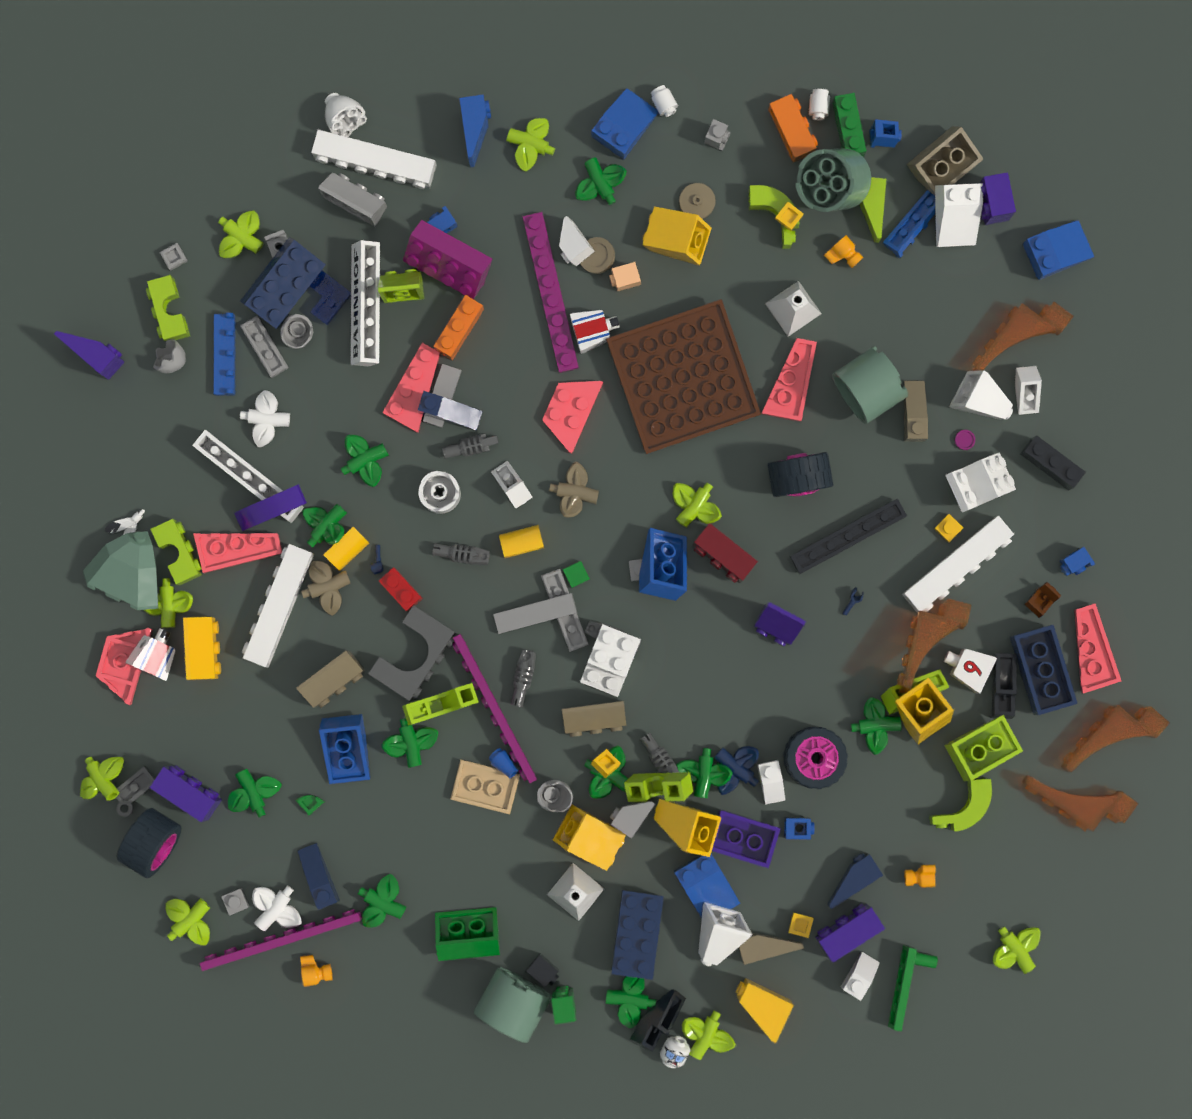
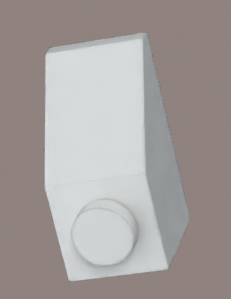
(573, 243)
(1028, 389)
(511, 484)
(771, 781)
(860, 976)

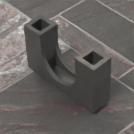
(409, 682)

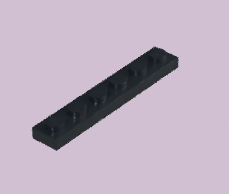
(848, 536)

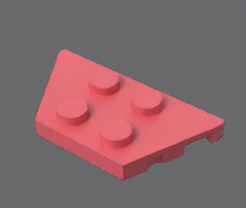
(570, 410)
(113, 667)

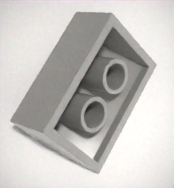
(353, 198)

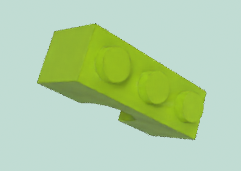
(161, 292)
(186, 567)
(647, 785)

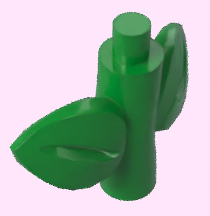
(600, 181)
(364, 459)
(324, 524)
(876, 725)
(410, 742)
(705, 773)
(600, 786)
(252, 792)
(381, 902)
(630, 1000)

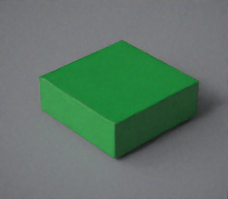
(576, 574)

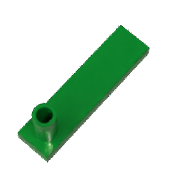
(908, 959)

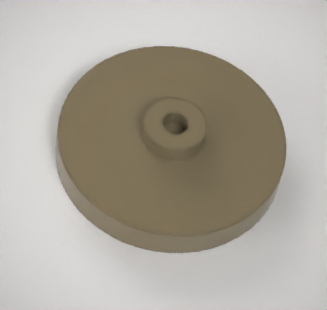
(697, 200)
(602, 258)

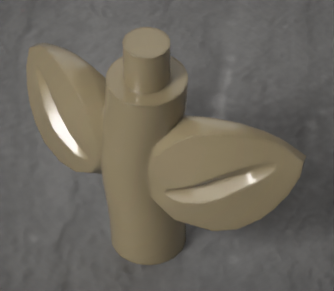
(574, 491)
(326, 586)

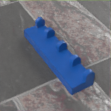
(911, 224)
(224, 354)

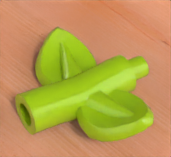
(530, 142)
(240, 235)
(695, 504)
(170, 604)
(100, 778)
(188, 920)
(1017, 949)
(706, 1035)

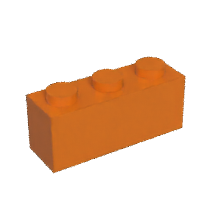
(792, 127)
(459, 327)

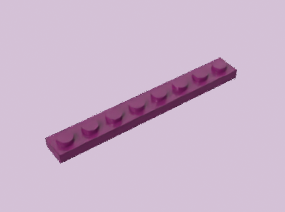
(550, 292)
(489, 701)
(271, 941)

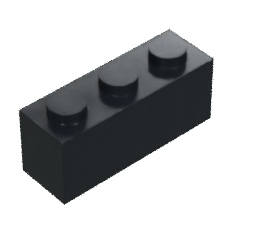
(1052, 463)

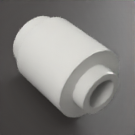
(664, 101)
(819, 104)

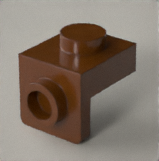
(1042, 599)

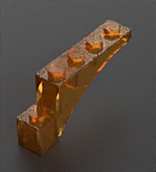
(1022, 326)
(926, 633)
(1114, 727)
(1085, 810)

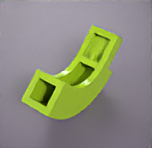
(772, 200)
(440, 704)
(976, 806)

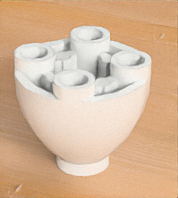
(343, 114)

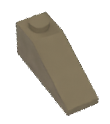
(915, 412)
(765, 946)

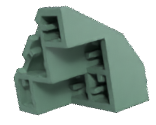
(126, 571)

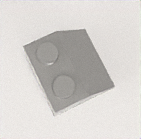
(630, 816)

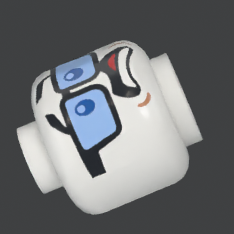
(674, 1052)

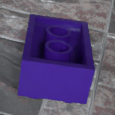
(102, 358)
(779, 624)

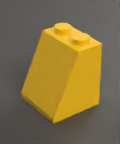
(677, 235)
(924, 711)
(688, 827)
(589, 837)
(765, 1007)

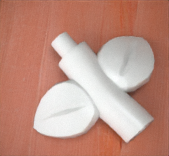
(265, 418)
(275, 908)

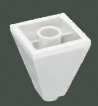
(793, 308)
(981, 396)
(575, 881)
(720, 933)

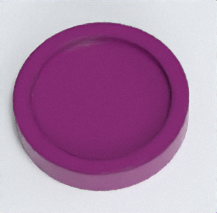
(965, 440)

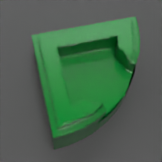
(310, 803)

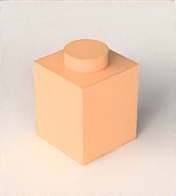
(625, 277)

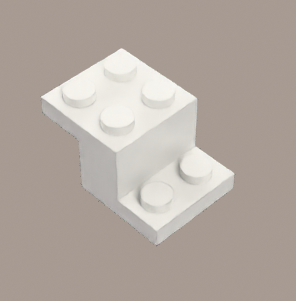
(980, 482)
(610, 660)

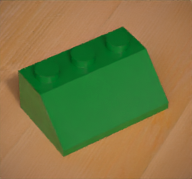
(467, 934)

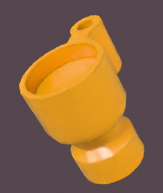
(844, 249)
(923, 876)
(312, 973)

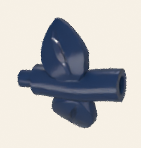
(740, 765)

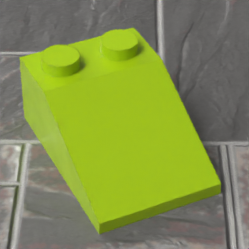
(401, 287)
(983, 748)

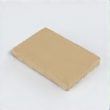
(484, 787)

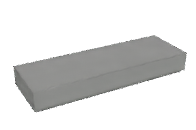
(264, 346)
(444, 387)

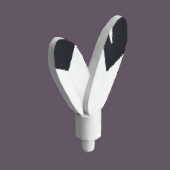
(127, 524)

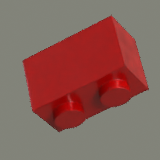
(400, 589)

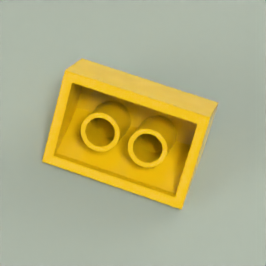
(201, 648)

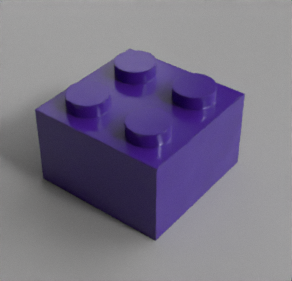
(997, 199)

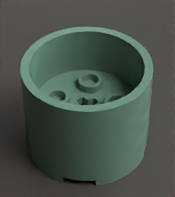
(848, 181)
(869, 385)
(512, 1005)

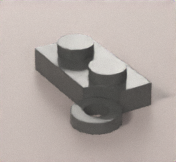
(133, 789)

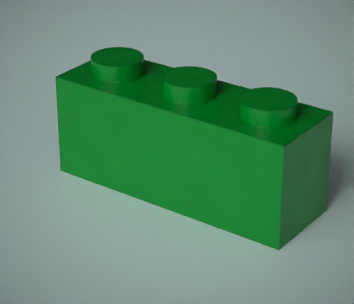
(849, 123)
(563, 1004)

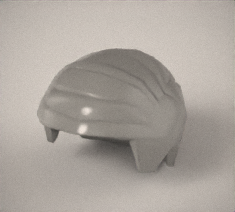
(296, 331)
(170, 358)
(555, 796)

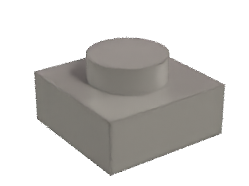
(634, 566)
(235, 901)

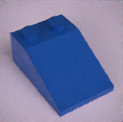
(475, 122)
(624, 123)
(1057, 249)
(664, 565)
(345, 748)
(706, 883)

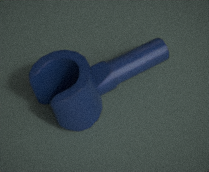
(377, 567)
(854, 599)

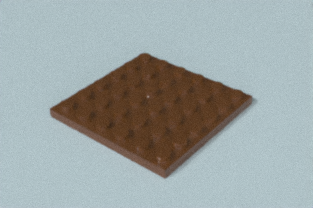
(683, 376)

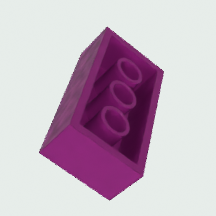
(447, 259)

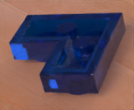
(332, 299)

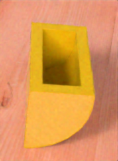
(521, 541)
(346, 549)

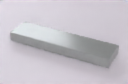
(535, 613)
(569, 624)

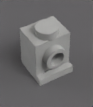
(717, 135)
(275, 240)

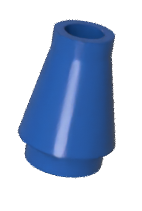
(502, 762)

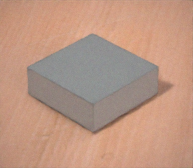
(173, 256)

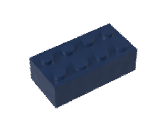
(282, 282)
(1043, 670)
(637, 935)

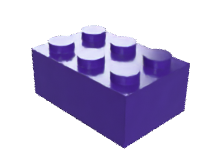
(186, 792)
(745, 839)
(849, 932)

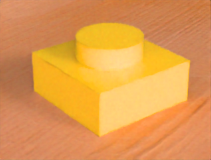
(789, 216)
(948, 528)
(605, 763)
(800, 925)

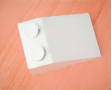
(957, 214)

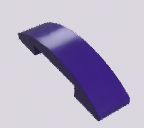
(270, 507)

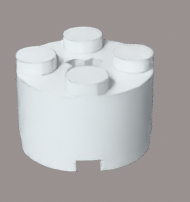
(450, 497)

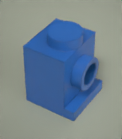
(884, 133)
(443, 221)
(1076, 562)
(790, 831)

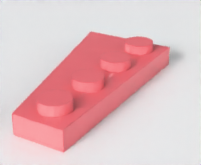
(791, 387)
(407, 396)
(228, 550)
(1095, 656)

